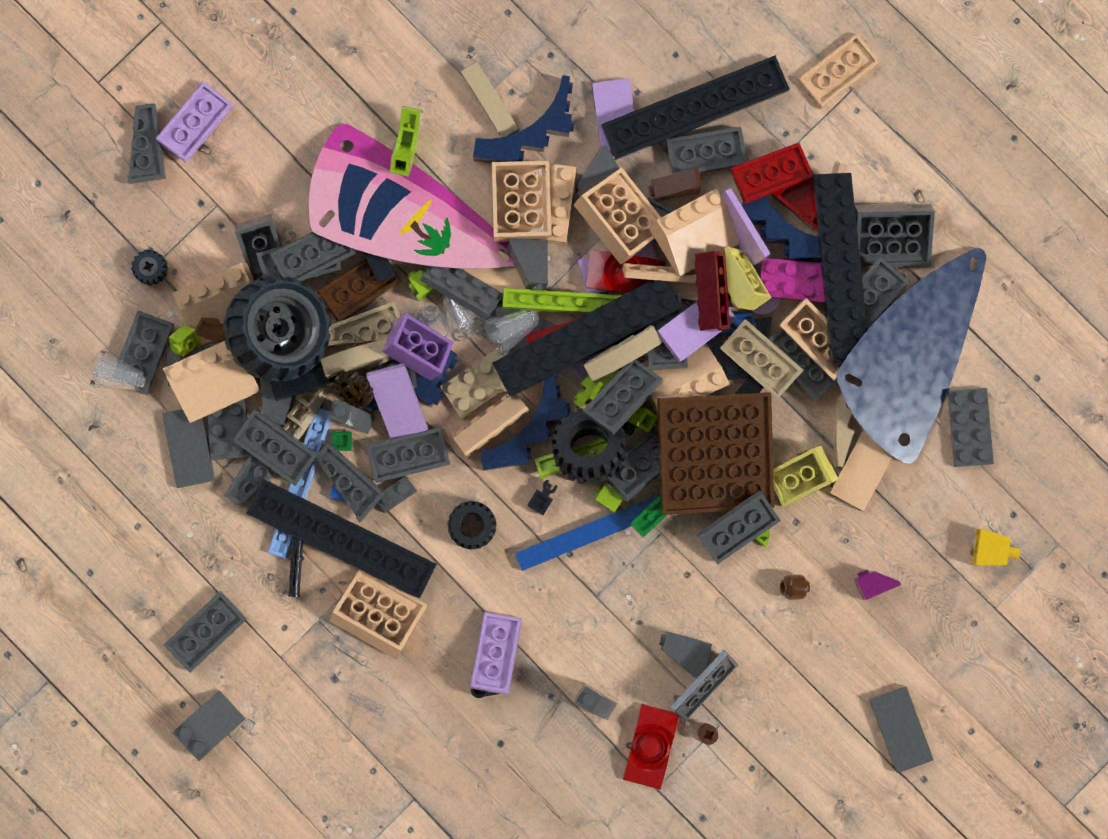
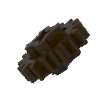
(353, 389)

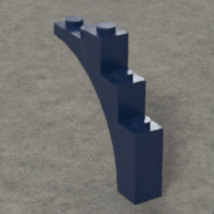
(532, 138)
(799, 244)
(426, 389)
(514, 451)

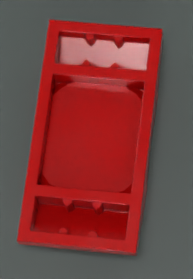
(800, 201)
(607, 275)
(651, 746)

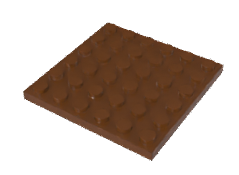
(714, 451)

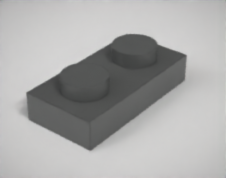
(396, 494)

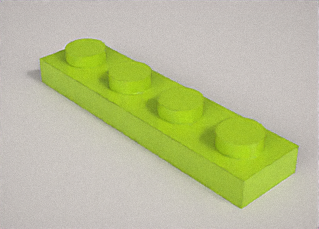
(547, 466)

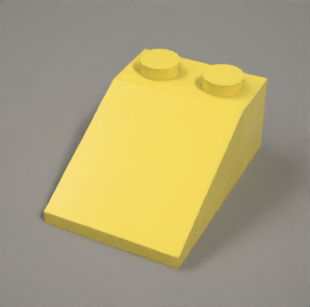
(743, 281)
(803, 476)

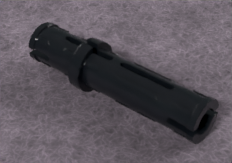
(295, 567)

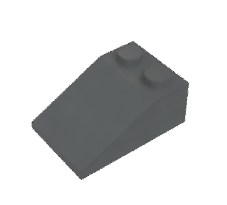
(256, 237)
(209, 725)

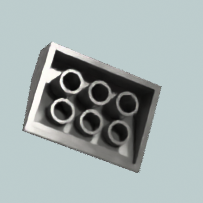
(895, 233)

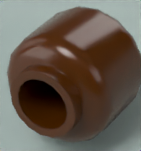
(794, 587)

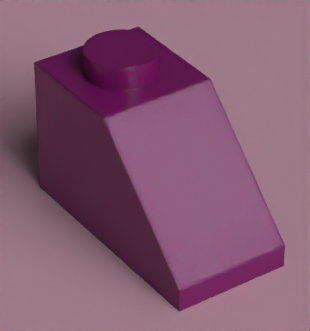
(873, 583)

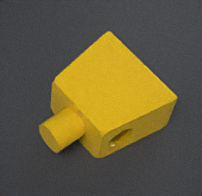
(992, 549)

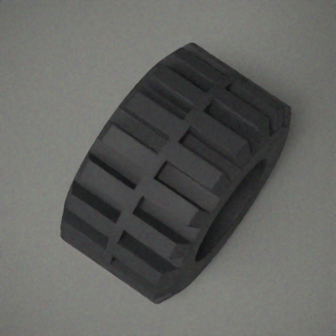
(459, 513)

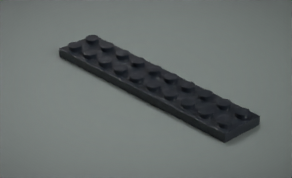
(695, 107)
(840, 263)
(586, 336)
(341, 538)

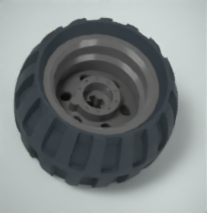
(309, 329)

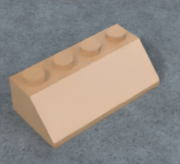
(810, 332)
(491, 424)

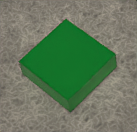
(342, 440)

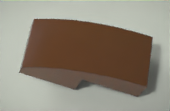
(210, 329)

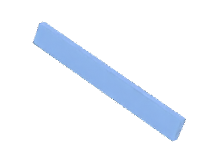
(315, 440)

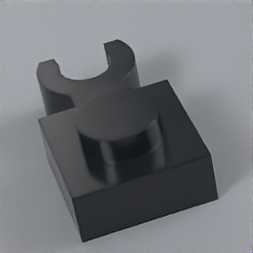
(540, 500)

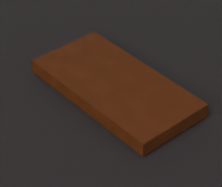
(354, 290)

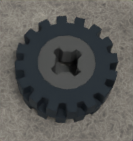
(151, 274)

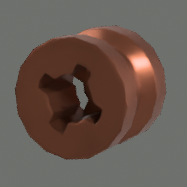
(706, 731)

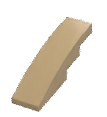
(489, 99)
(622, 354)
(356, 358)
(305, 411)
(842, 434)

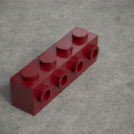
(712, 291)

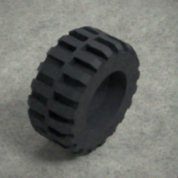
(586, 468)

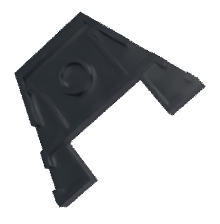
(729, 366)

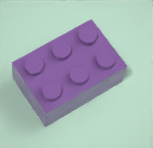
(418, 346)

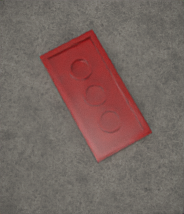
(771, 173)

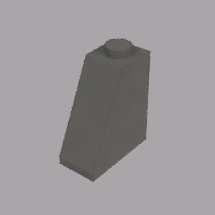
(598, 170)
(530, 261)
(274, 409)
(351, 416)
(686, 651)
(595, 701)

